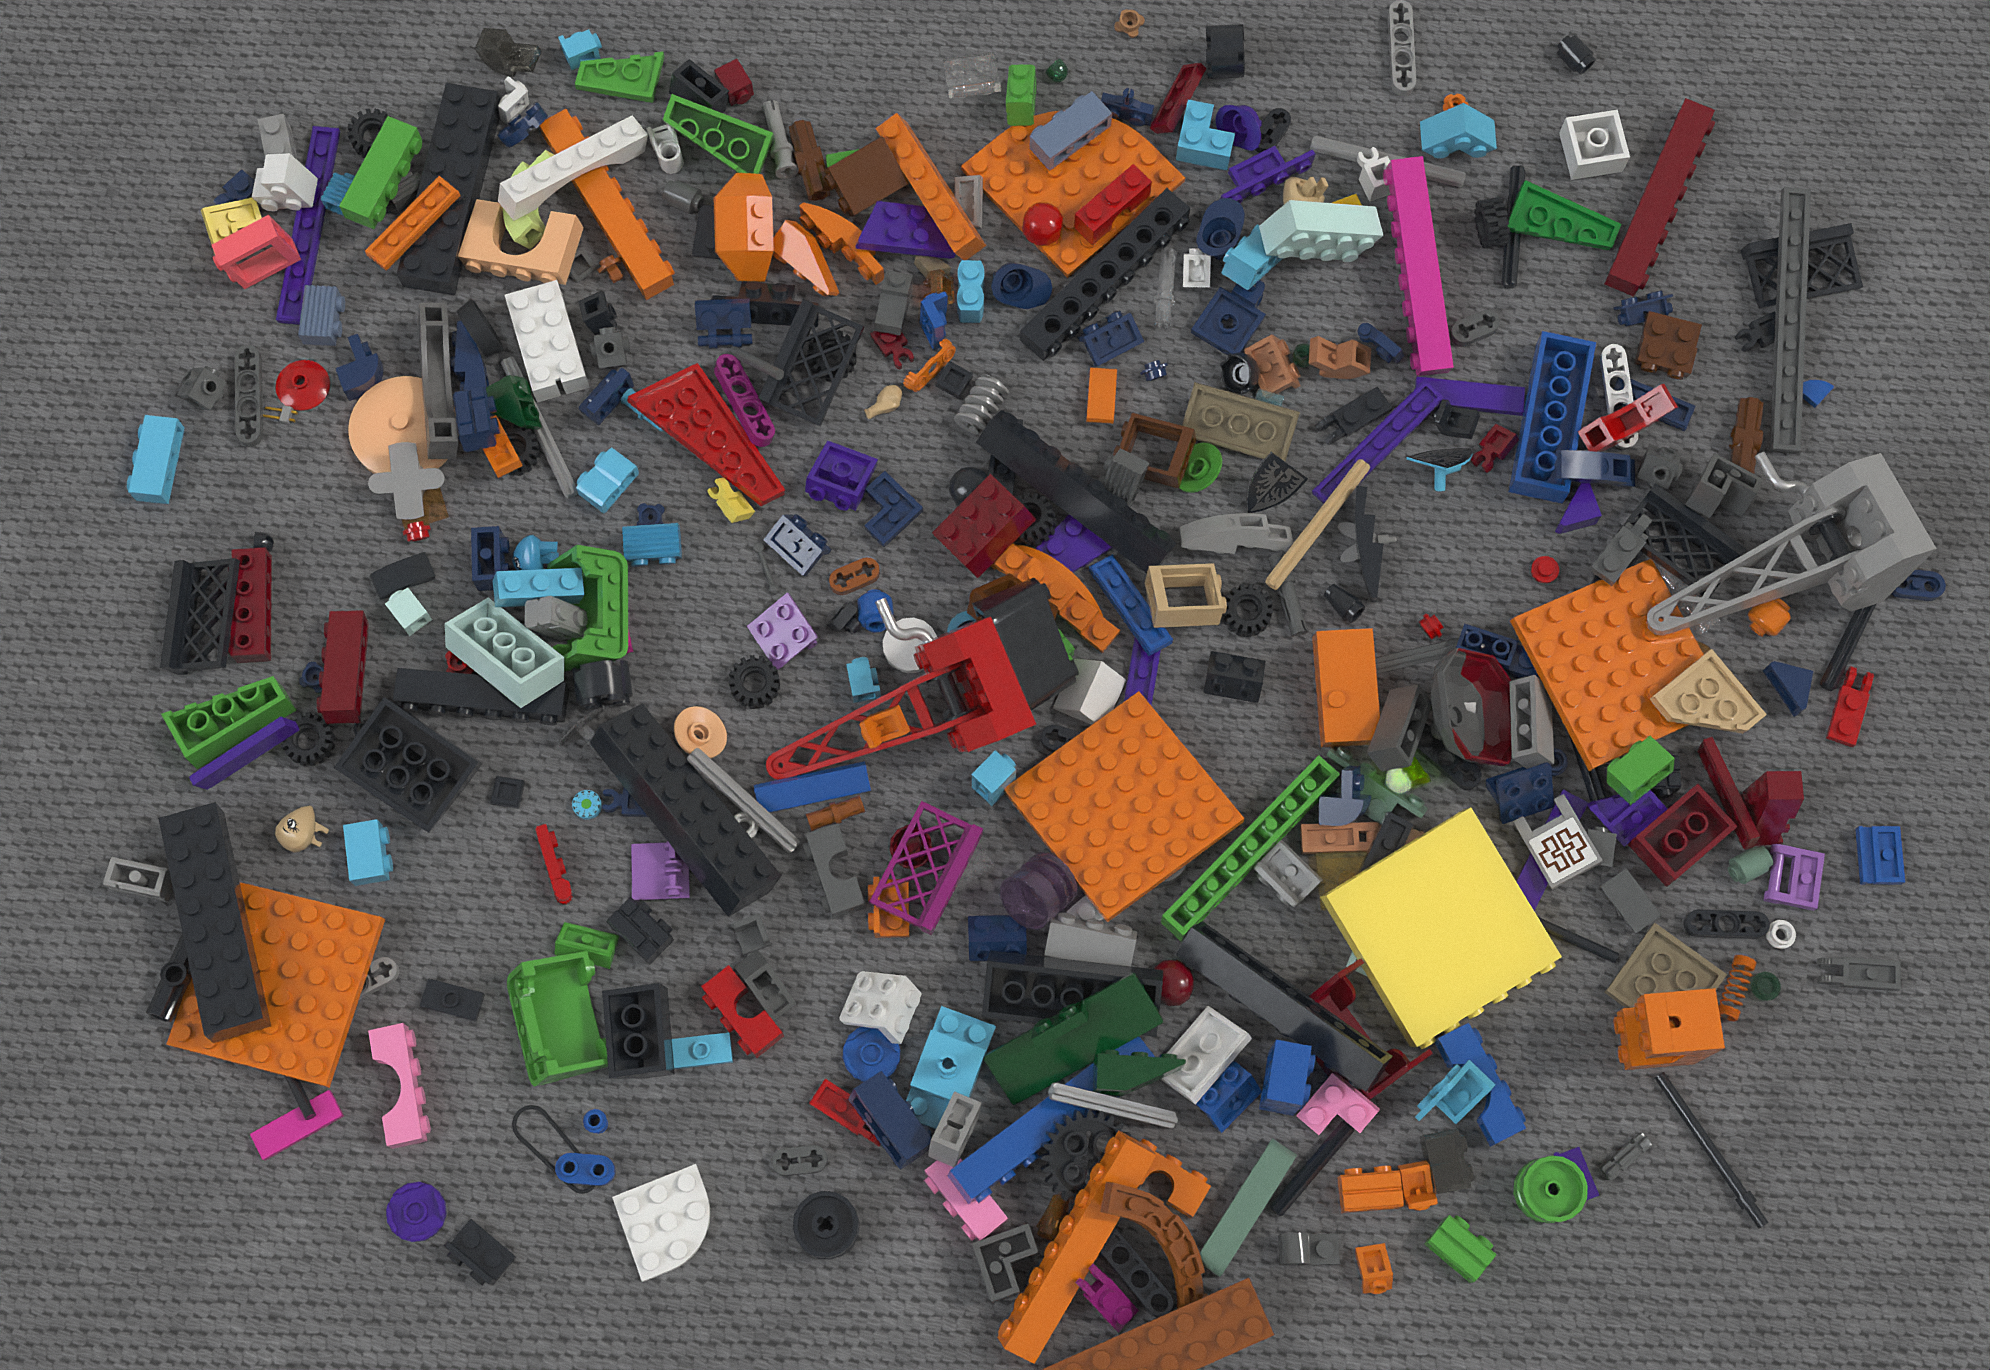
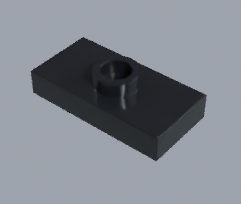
(452, 1000)

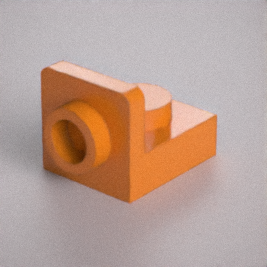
(1374, 1268)

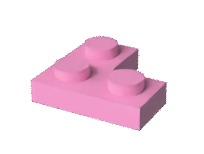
(1339, 1098)

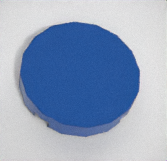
(865, 1059)

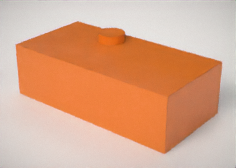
(1346, 686)

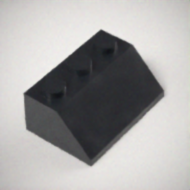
(638, 1032)

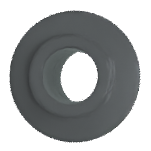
(683, 196)

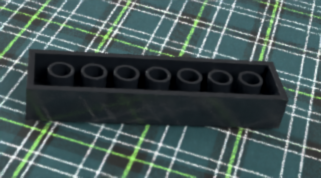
(461, 157)
(685, 809)
(214, 923)

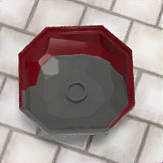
(1472, 707)

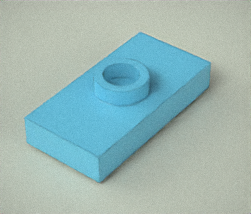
(702, 1050)

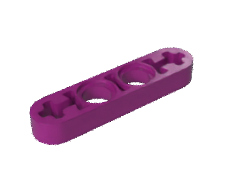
(747, 399)

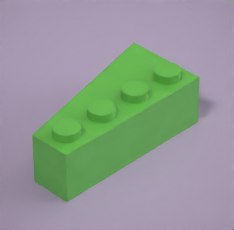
(724, 137)
(220, 724)

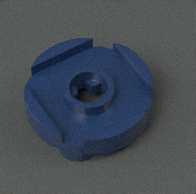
(521, 125)

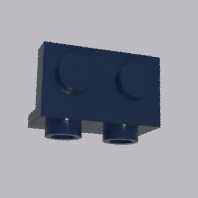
(995, 934)

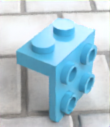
(1457, 1092)

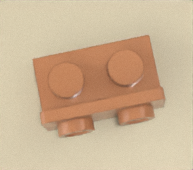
(1274, 365)

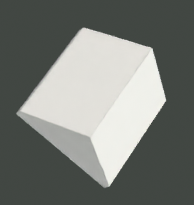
(1093, 693)

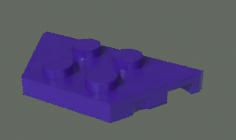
(903, 231)

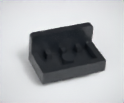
(1234, 676)

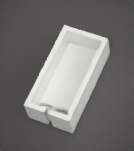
(546, 340)

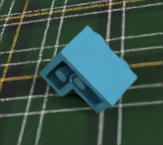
(1458, 129)
(1199, 142)

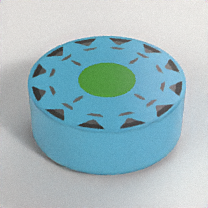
(586, 804)

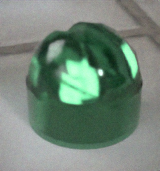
(1057, 71)
(1299, 352)

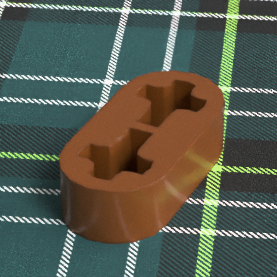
(852, 570)

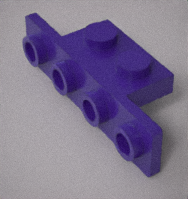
(1264, 170)

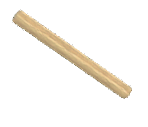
(1317, 524)

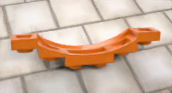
(1066, 590)

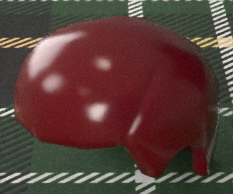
(913, 846)
(1177, 982)

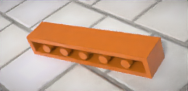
(931, 187)

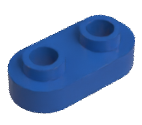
(584, 1169)

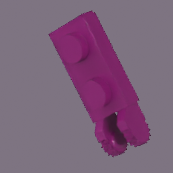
(1108, 1299)

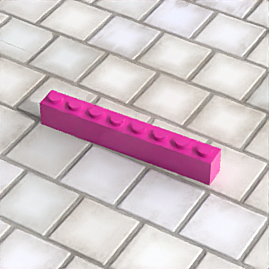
(1419, 266)

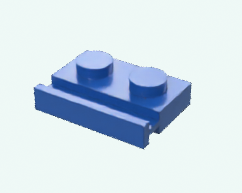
(1880, 855)

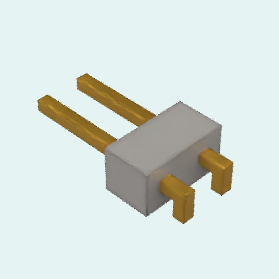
(286, 414)

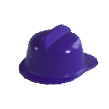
(1241, 121)

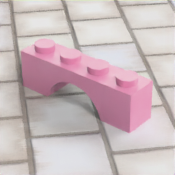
(405, 1122)

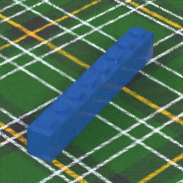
(1022, 1139)

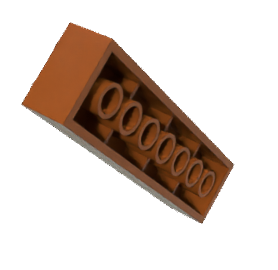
(1183, 1337)

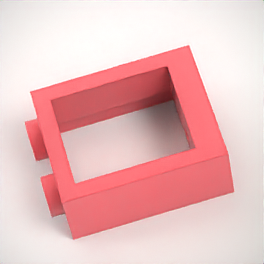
(250, 240)

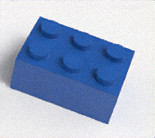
(1285, 1078)

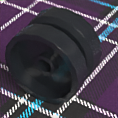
(826, 1207)

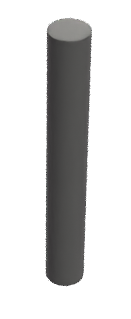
(757, 363)

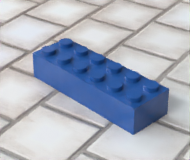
(1551, 414)

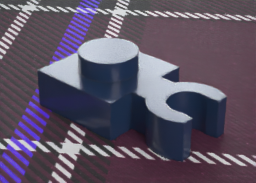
(625, 801)

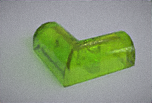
(1407, 778)

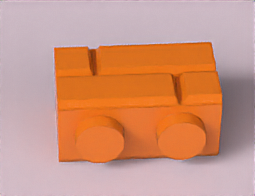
(1370, 1190)

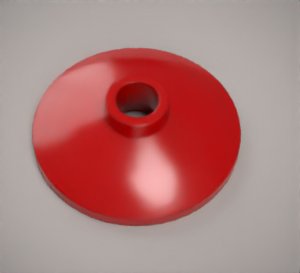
(308, 394)

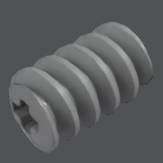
(980, 403)

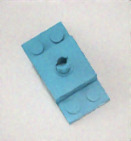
(948, 1063)

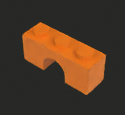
(1187, 1187)

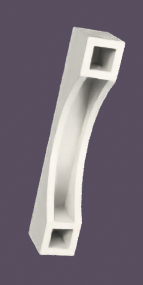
(534, 185)

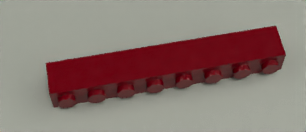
(1659, 198)

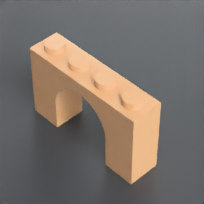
(546, 262)

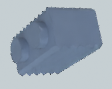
(321, 315)

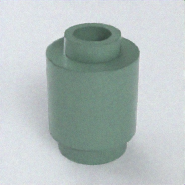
(1750, 864)

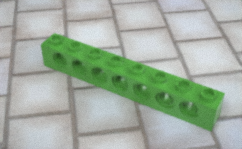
(1250, 848)

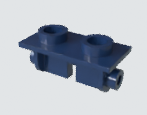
(1633, 310)

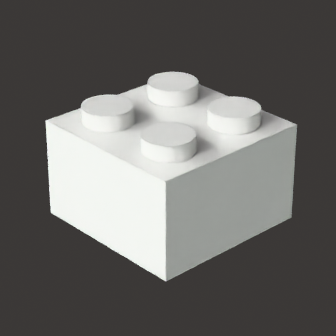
(1594, 144)

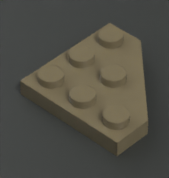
(1660, 966)

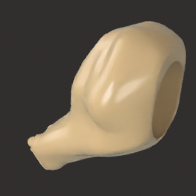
(887, 401)

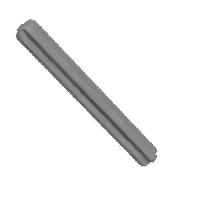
(743, 800)
(1112, 1105)

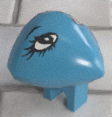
(533, 553)

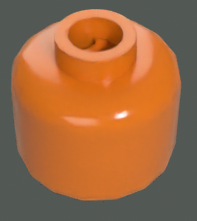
(1769, 617)

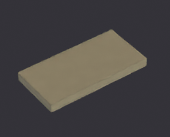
(1240, 422)

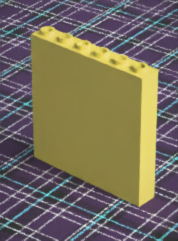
(1441, 928)

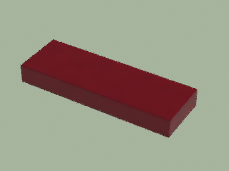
(1177, 98)

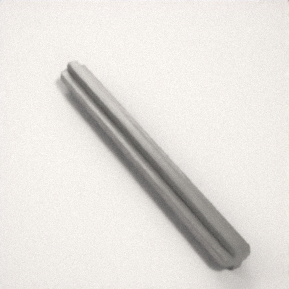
(1350, 152)
(546, 441)

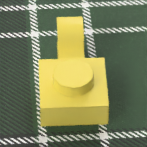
(731, 503)

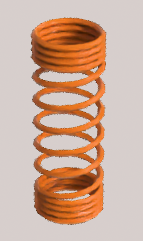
(1749, 966)

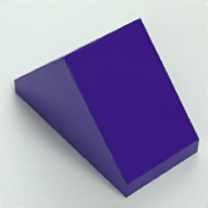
(1581, 511)

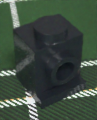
(597, 312)

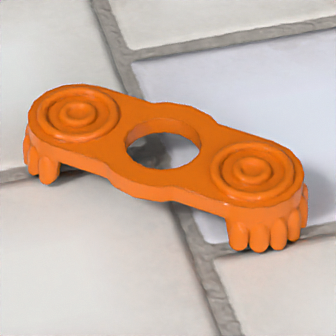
(918, 381)

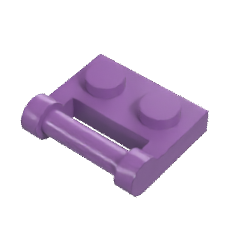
(1803, 879)

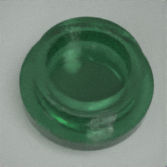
(1765, 986)

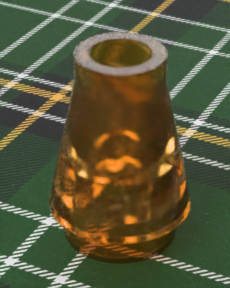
(1052, 1217)

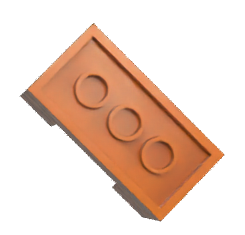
(1669, 1029)

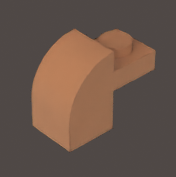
(1341, 360)

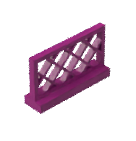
(949, 878)

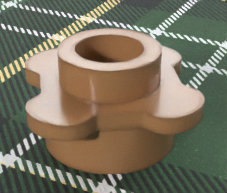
(1129, 16)

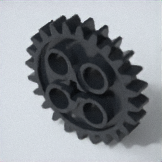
(1060, 1158)

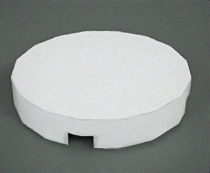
(900, 652)

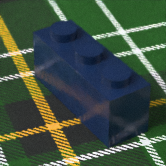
(891, 1119)

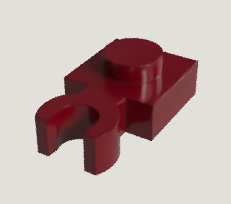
(893, 345)
(1495, 444)

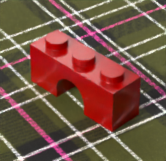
(1099, 213)
(756, 1033)

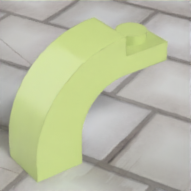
(529, 228)

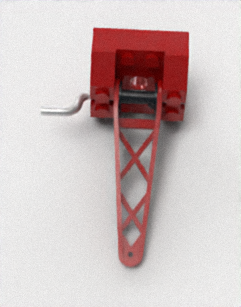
(975, 659)

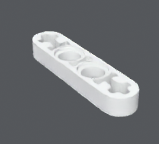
(1614, 397)

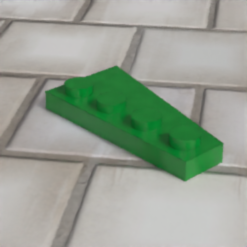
(1557, 218)

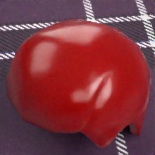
(1042, 224)

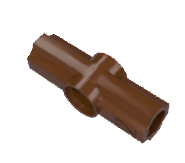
(809, 160)
(1747, 433)

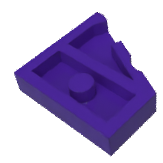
(1627, 819)

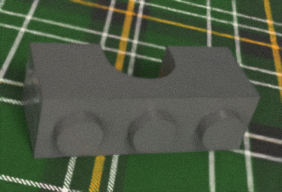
(840, 895)

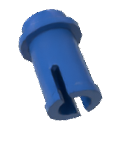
(589, 1118)

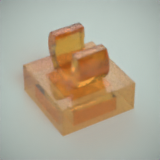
(940, 283)

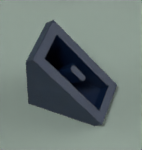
(1791, 684)

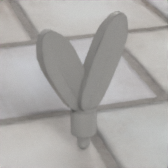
(1348, 530)

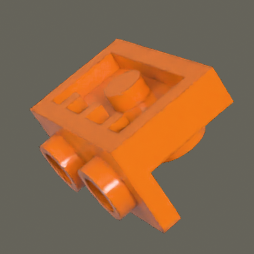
(883, 923)

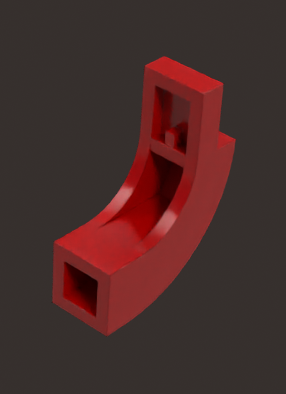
(1628, 421)

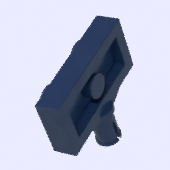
(1128, 108)

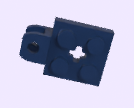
(1240, 307)

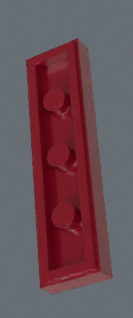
(1728, 793)

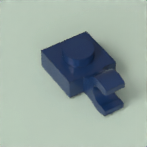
(236, 189)

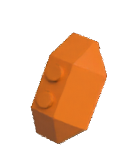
(744, 226)

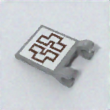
(1560, 845)

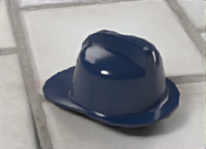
(1221, 227)
(1021, 286)

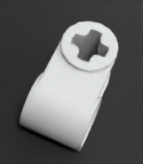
(666, 144)

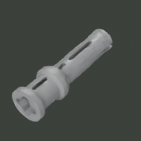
(781, 150)

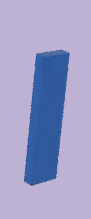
(1129, 604)
(813, 787)

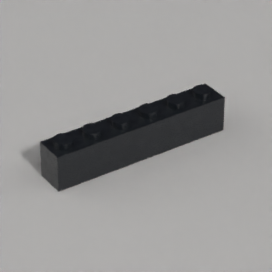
(473, 695)

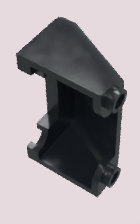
(1030, 639)

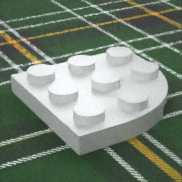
(665, 1221)

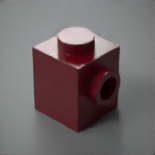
(736, 80)

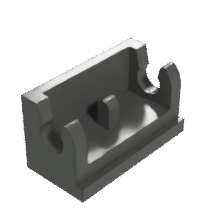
(1631, 901)

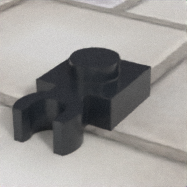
(1761, 331)

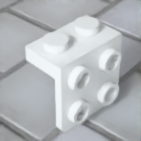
(882, 1003)

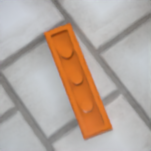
(412, 223)

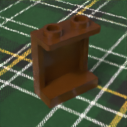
(865, 177)

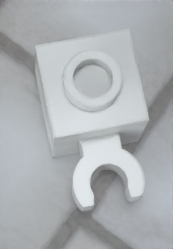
(1372, 175)

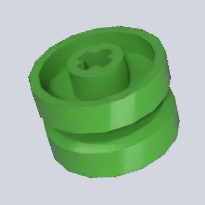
(1567, 1185)

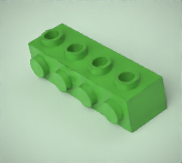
(381, 173)

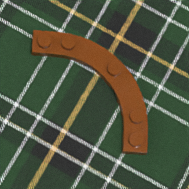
(1167, 1230)

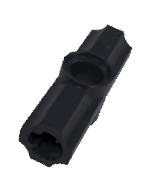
(169, 994)

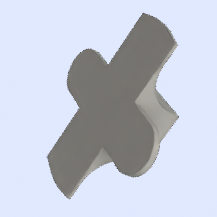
(406, 480)

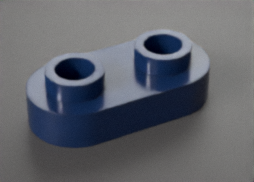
(1915, 587)

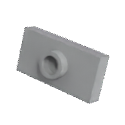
(970, 197)

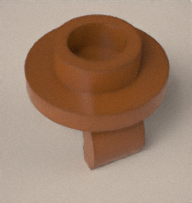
(610, 265)

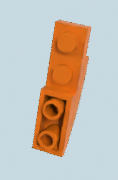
(839, 233)

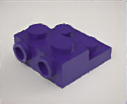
(840, 476)

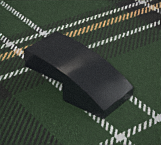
(402, 574)

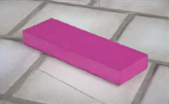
(293, 1127)

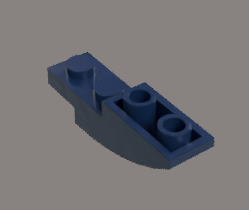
(467, 360)
(1595, 467)
(1506, 650)

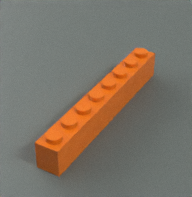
(612, 211)
(1073, 1250)

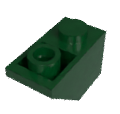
(515, 401)

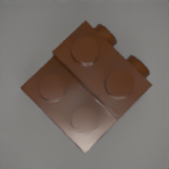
(1668, 345)

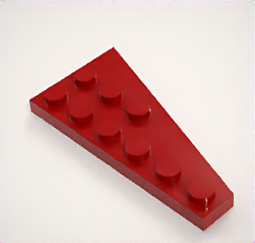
(701, 421)

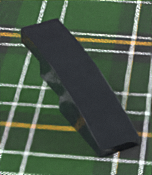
(1368, 551)

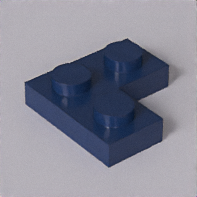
(897, 509)

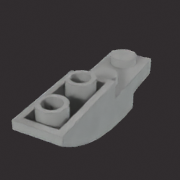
(1227, 531)

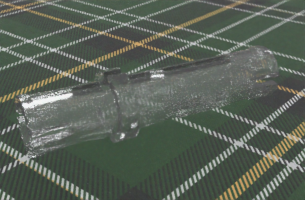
(1164, 299)

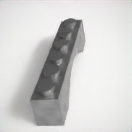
(436, 381)

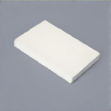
(1208, 1050)

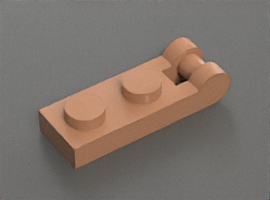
(1333, 839)

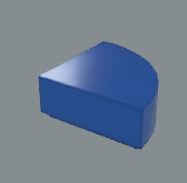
(1815, 391)

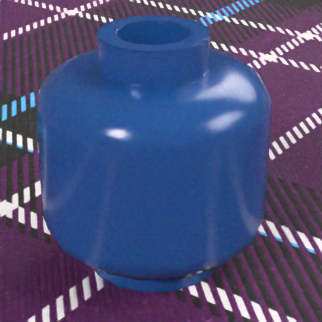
(868, 612)

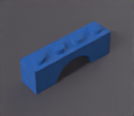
(1500, 1117)

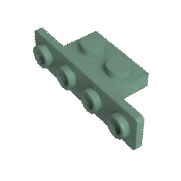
(1381, 796)

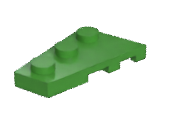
(624, 78)

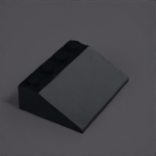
(407, 765)

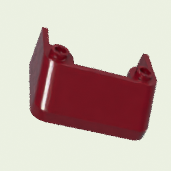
(1336, 997)

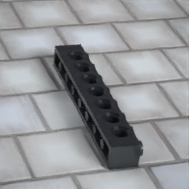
(1165, 208)

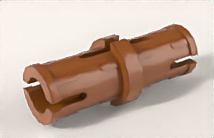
(835, 813)

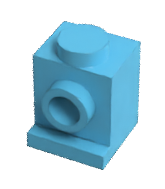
(580, 47)
(863, 680)

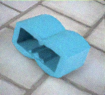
(970, 291)
(607, 479)

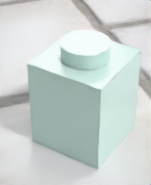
(408, 611)

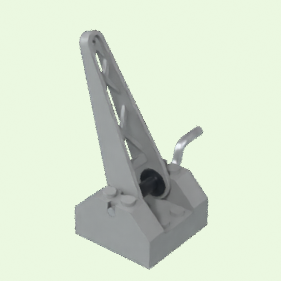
(1860, 566)

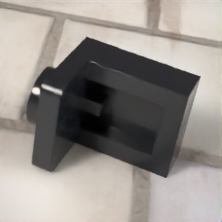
(1456, 421)

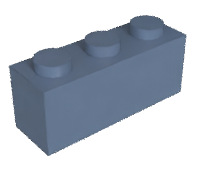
(1070, 130)

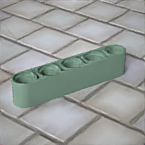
(1246, 1207)

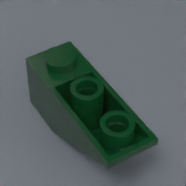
(1125, 1073)

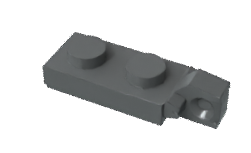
(1621, 551)

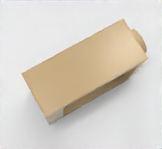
(1184, 576)

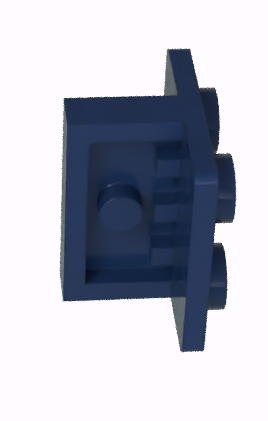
(1522, 791)

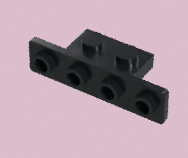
(769, 302)

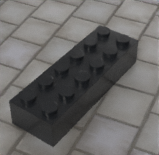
(1040, 987)

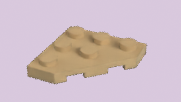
(1708, 698)

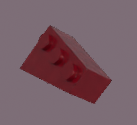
(1772, 802)

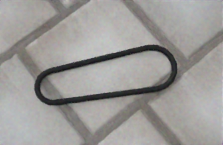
(560, 1132)

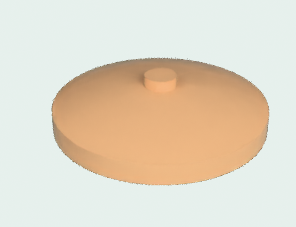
(386, 416)

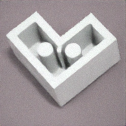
(284, 184)

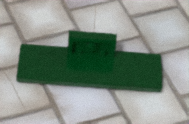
(1073, 1038)

